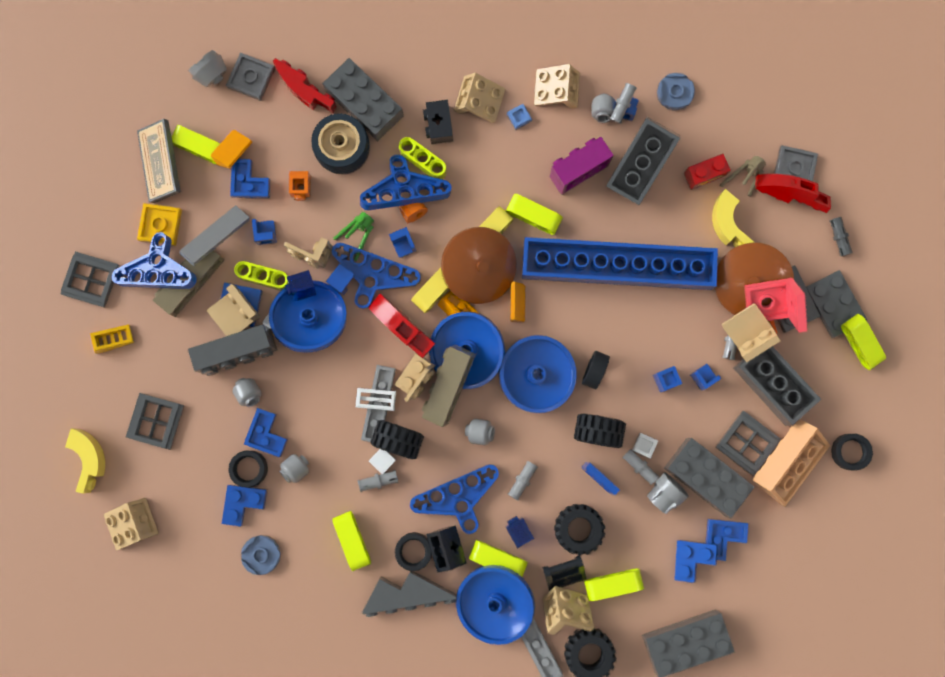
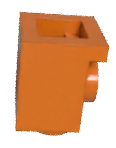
(296, 179)

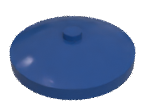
(310, 322)
(476, 335)
(537, 374)
(495, 604)

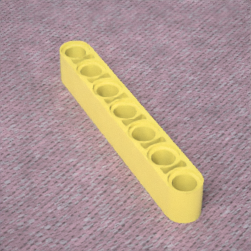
(435, 286)

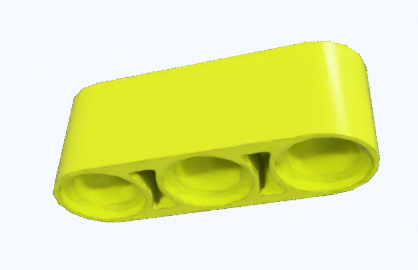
(194, 143)
(417, 151)
(534, 214)
(255, 271)
(863, 341)
(351, 541)
(489, 555)
(614, 584)

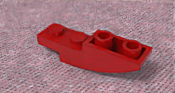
(299, 85)
(791, 187)
(401, 326)

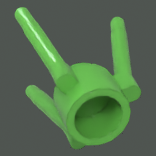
(362, 222)

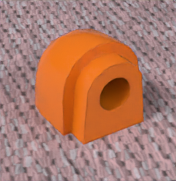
(413, 211)

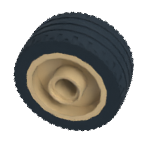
(337, 130)

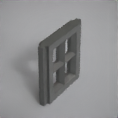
(84, 295)
(138, 416)
(737, 456)

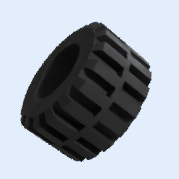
(600, 430)
(397, 439)
(596, 533)
(583, 638)

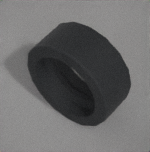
(595, 369)
(867, 451)
(248, 483)
(413, 566)

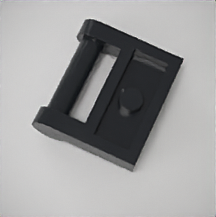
(565, 573)

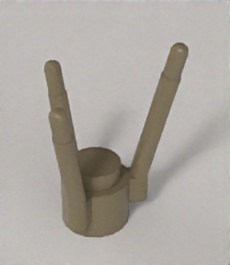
(753, 167)

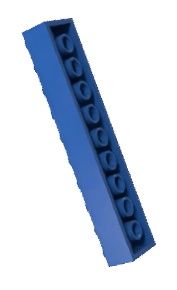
(620, 263)

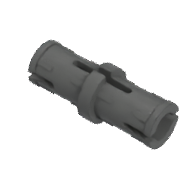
(841, 236)

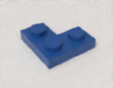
(244, 185)
(260, 436)
(237, 499)
(722, 531)
(690, 554)

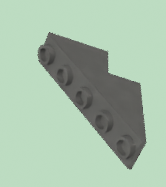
(414, 592)

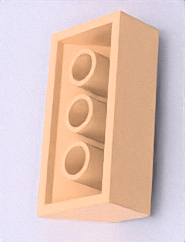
(791, 462)

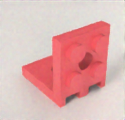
(786, 301)

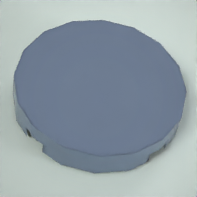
(675, 91)
(260, 555)

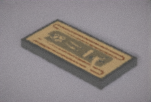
(158, 161)

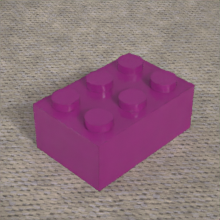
(580, 165)

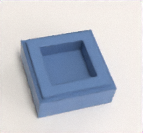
(519, 116)

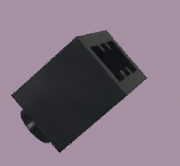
(438, 111)
(446, 548)

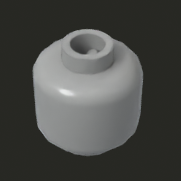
(603, 108)
(247, 392)
(480, 432)
(294, 468)

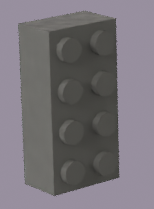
(363, 99)
(643, 160)
(232, 350)
(778, 385)
(709, 477)
(688, 643)

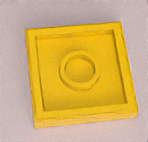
(159, 219)

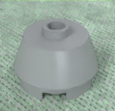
(209, 69)

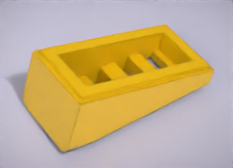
(107, 347)

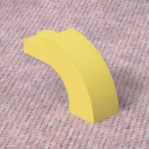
(724, 222)
(91, 456)

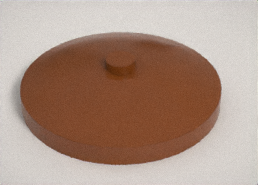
(478, 265)
(745, 266)

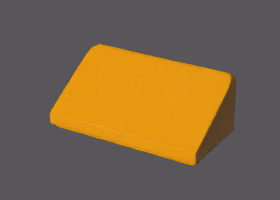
(230, 149)
(517, 302)
(451, 304)

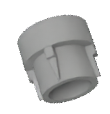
(667, 493)

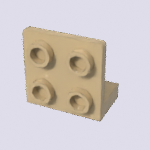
(557, 85)
(479, 97)
(320, 257)
(233, 312)
(751, 332)
(414, 376)
(130, 523)
(567, 608)

